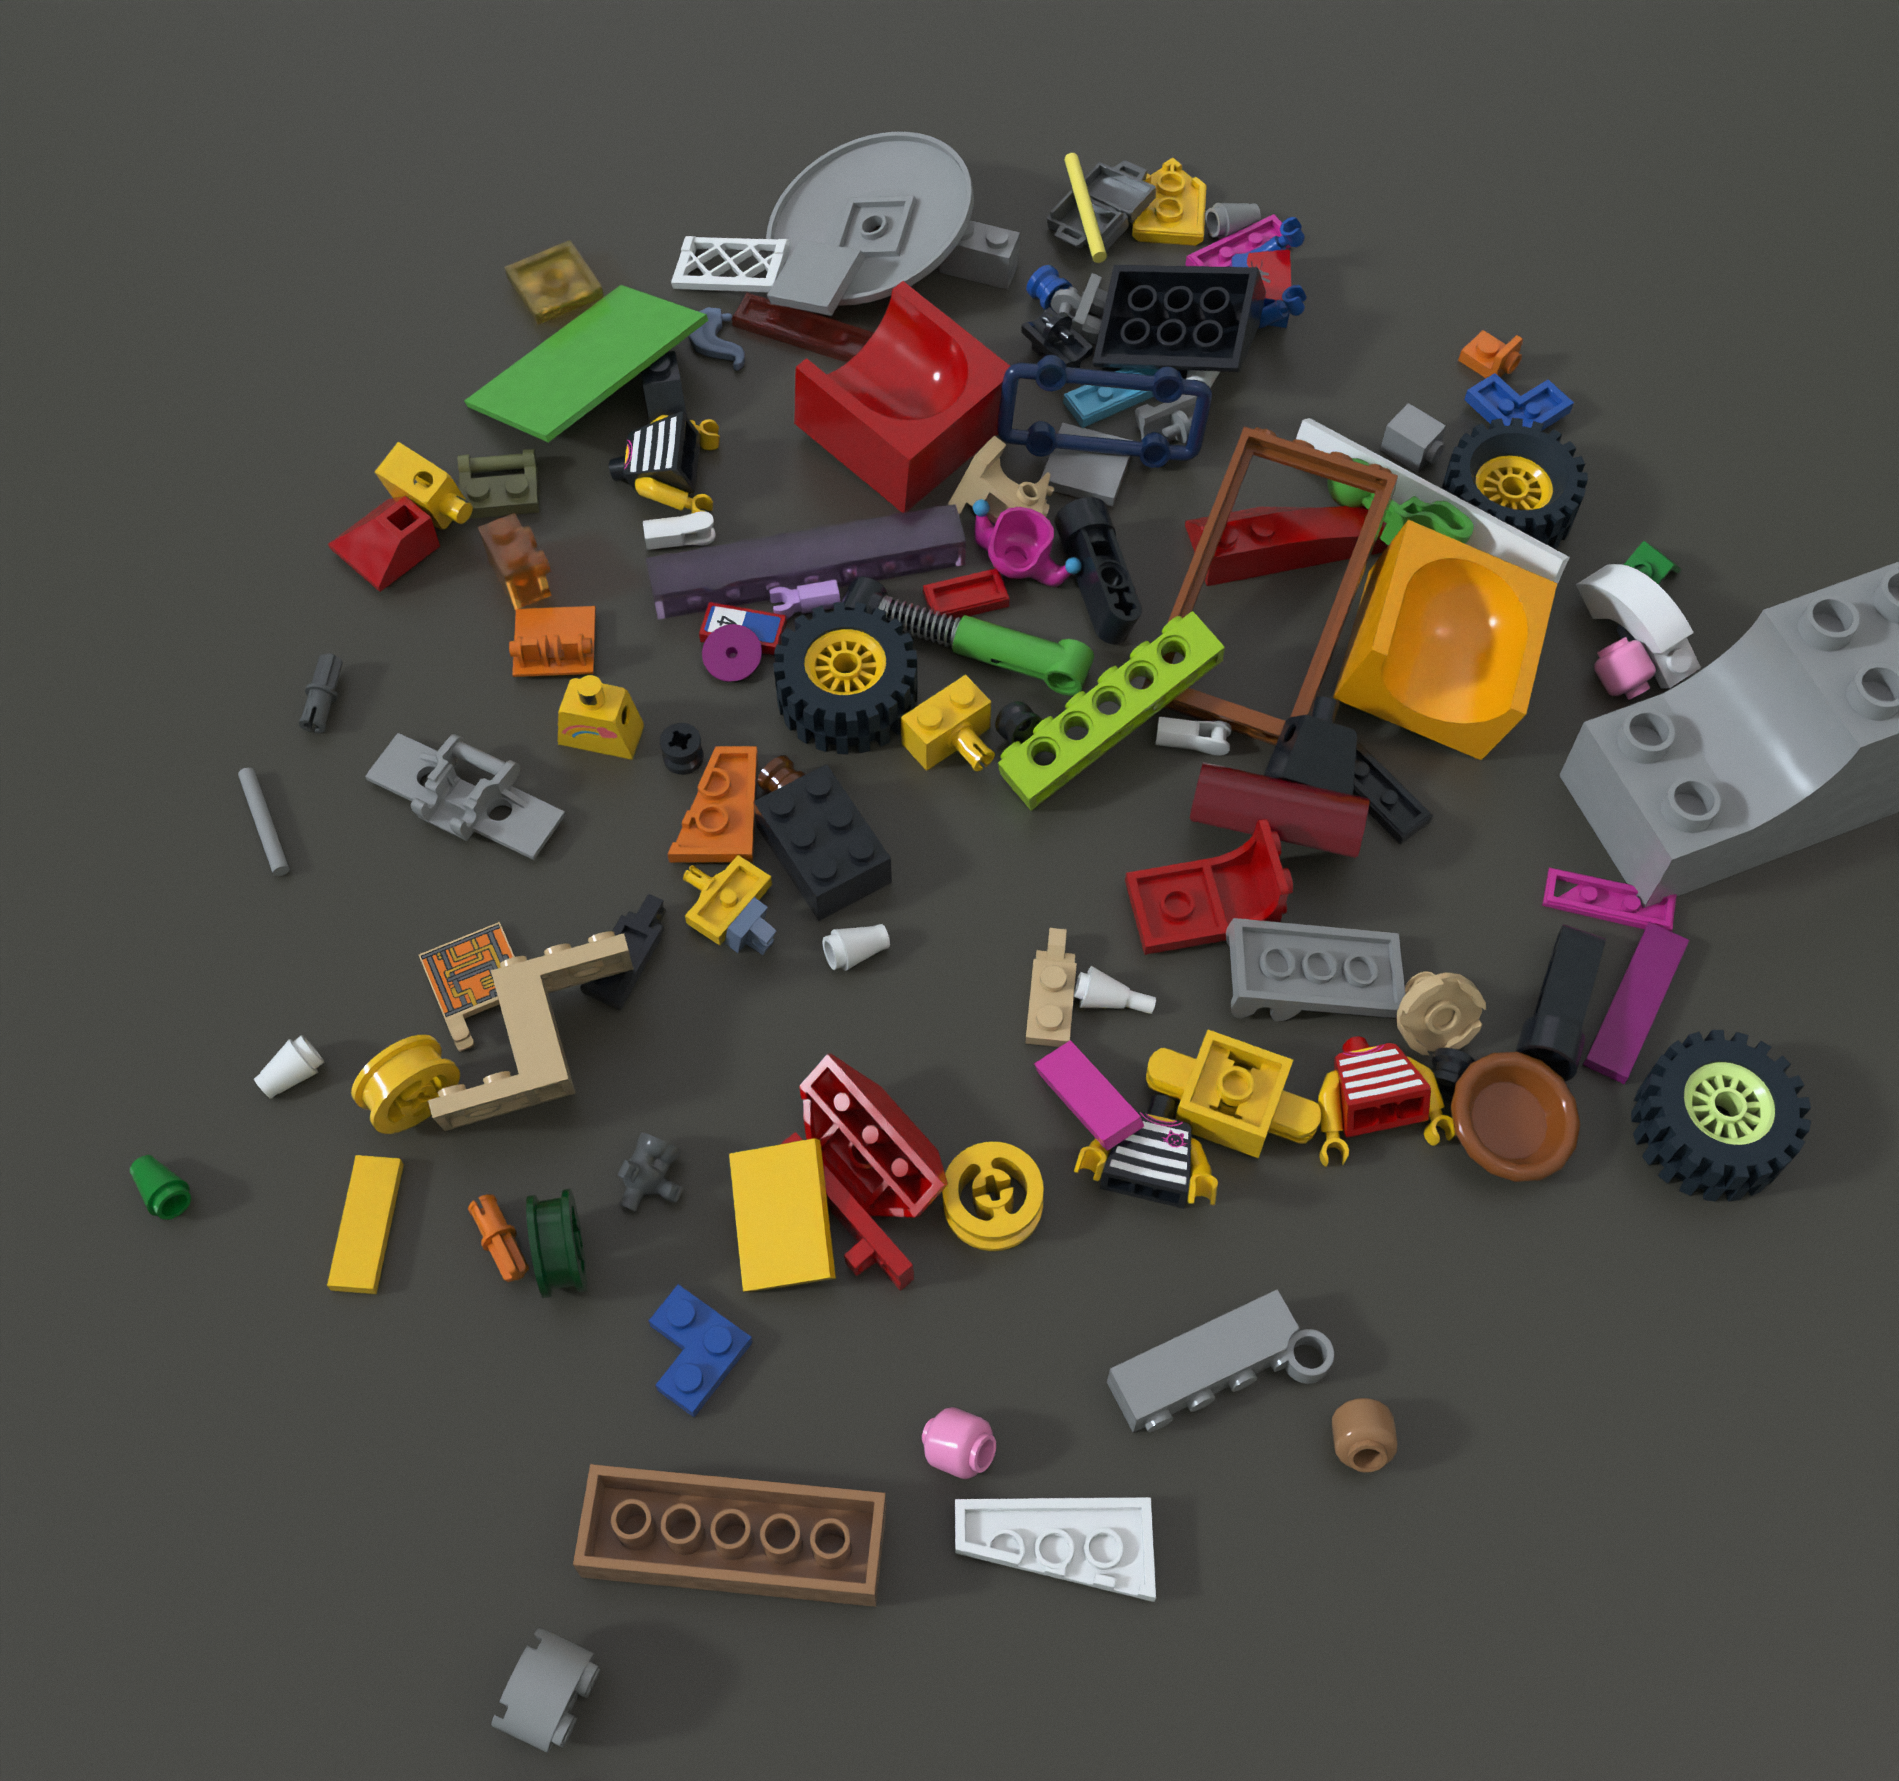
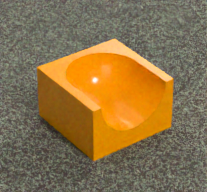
(1446, 641)

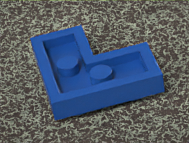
(1497, 400)
(708, 1344)

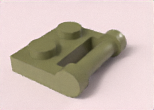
(503, 493)

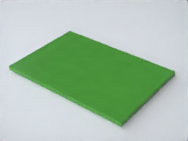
(585, 362)

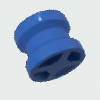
(1044, 284)

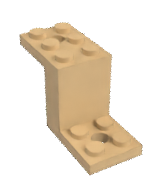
(532, 1030)

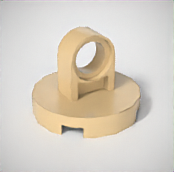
(1439, 1012)

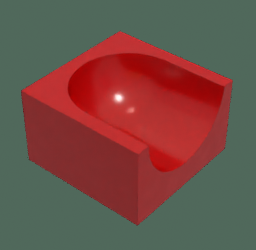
(906, 402)

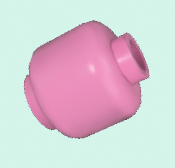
(1625, 668)
(959, 1443)

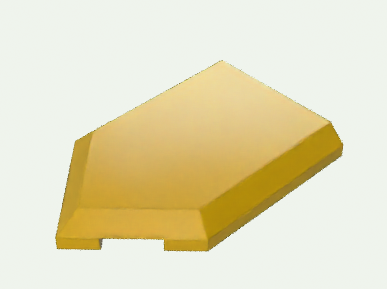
(1177, 210)

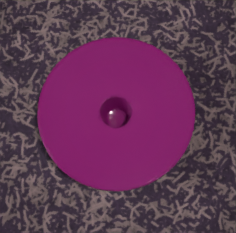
(731, 653)

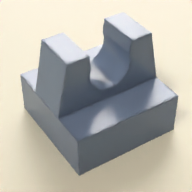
(751, 929)

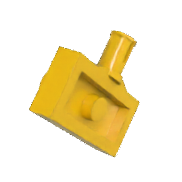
(724, 896)

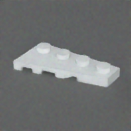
(1071, 1539)

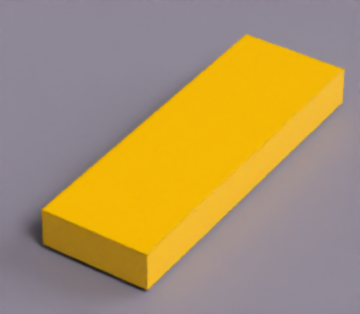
(365, 1224)

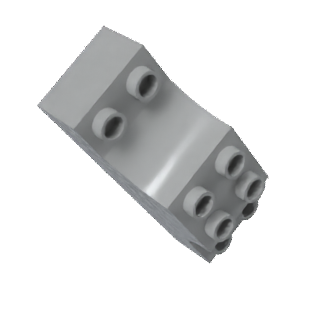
(1755, 750)

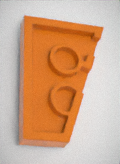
(723, 810)

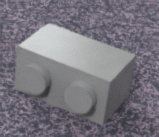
(984, 255)

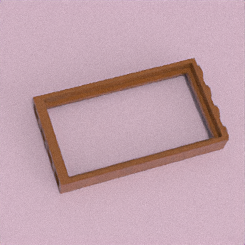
(1304, 457)

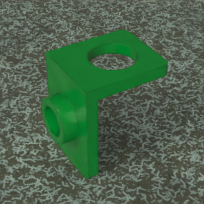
(1651, 562)

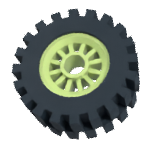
(1756, 1138)

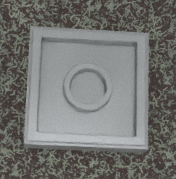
(816, 277)
(1086, 473)

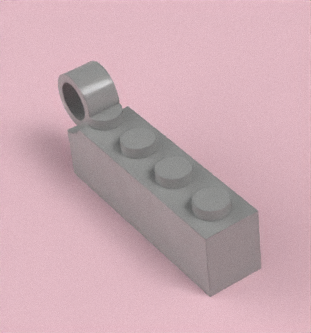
(1213, 1358)

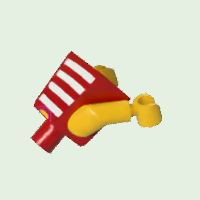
(1376, 1092)

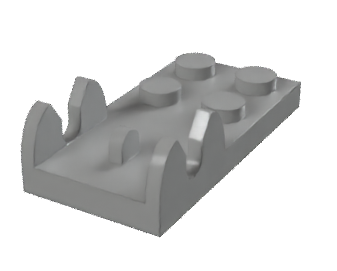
(1313, 969)

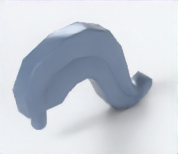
(707, 343)

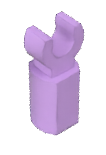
(805, 598)

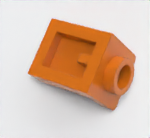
(1490, 356)

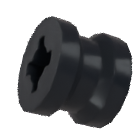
(1016, 722)
(677, 758)
(1448, 1068)

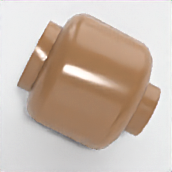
(1364, 1434)

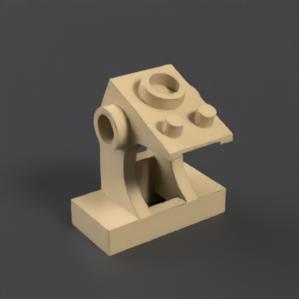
(988, 482)

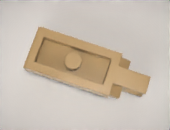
(1051, 993)

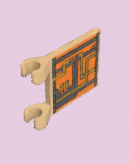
(464, 979)

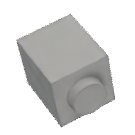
(1413, 438)

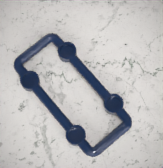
(1052, 375)

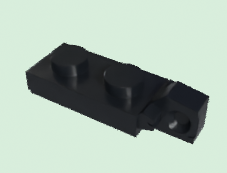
(642, 937)

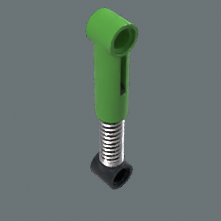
(1059, 664)

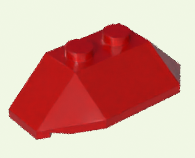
(870, 1142)

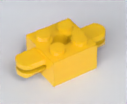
(1238, 1077)

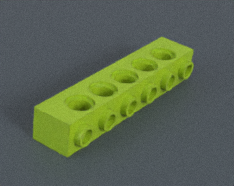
(1037, 782)

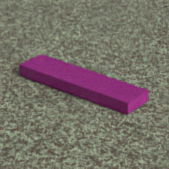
(1636, 1003)

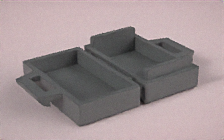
(1115, 201)

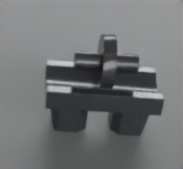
(1055, 336)

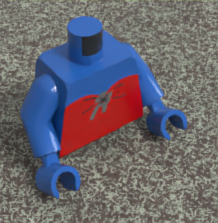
(1275, 271)

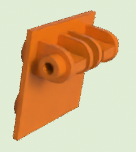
(553, 641)

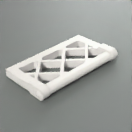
(744, 280)

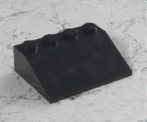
(1180, 317)

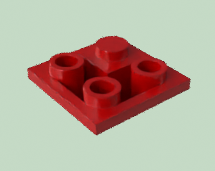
(387, 541)

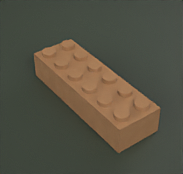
(731, 1535)

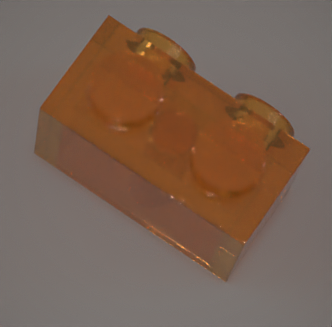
(515, 561)

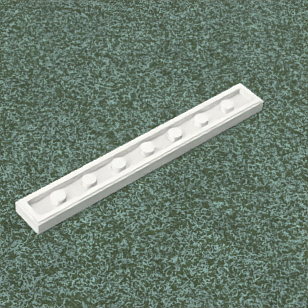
(1488, 533)

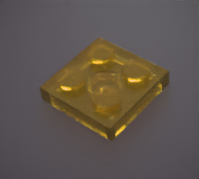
(554, 282)

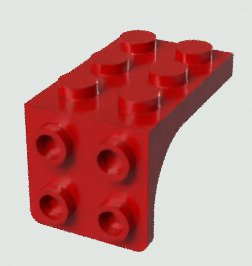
(1199, 898)

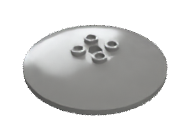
(887, 180)

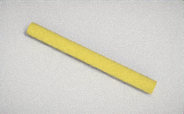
(1085, 208)

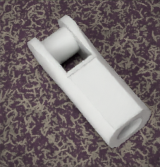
(679, 531)
(1190, 734)

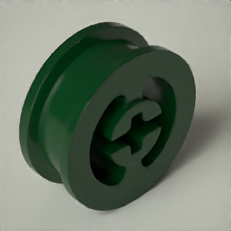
(556, 1243)

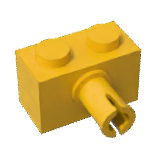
(949, 724)

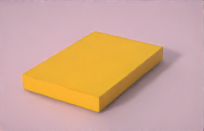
(782, 1215)

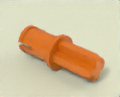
(499, 1238)

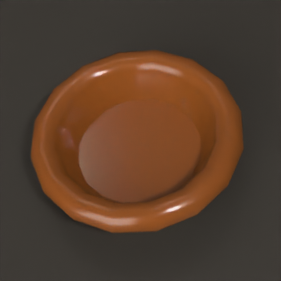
(1515, 1116)

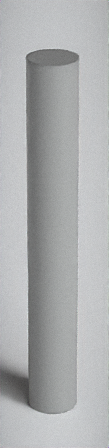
(263, 822)

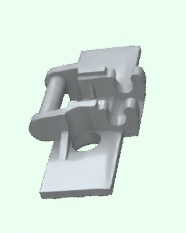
(459, 804)

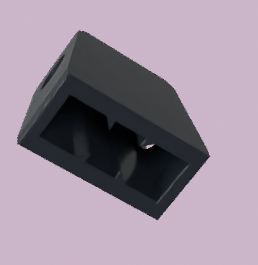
(1316, 750)

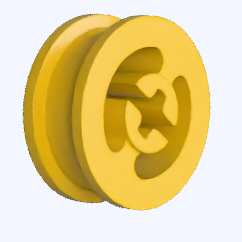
(402, 1081)
(990, 1168)

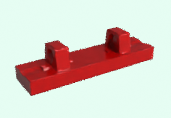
(872, 1243)

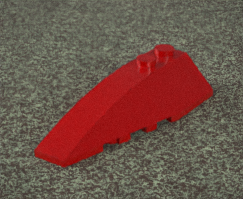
(1282, 540)

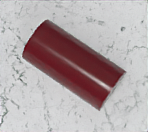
(1295, 810)

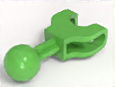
(1438, 515)

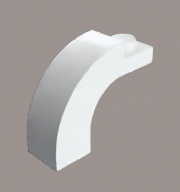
(1647, 614)

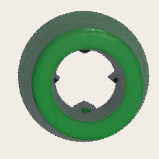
(160, 1188)

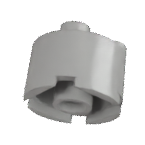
(545, 1690)

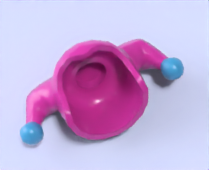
(1021, 544)

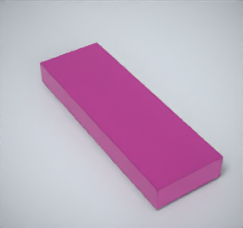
(1242, 241)
(1607, 901)
(1089, 1095)

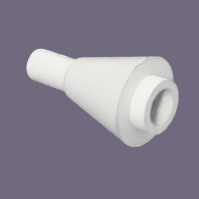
(1103, 991)

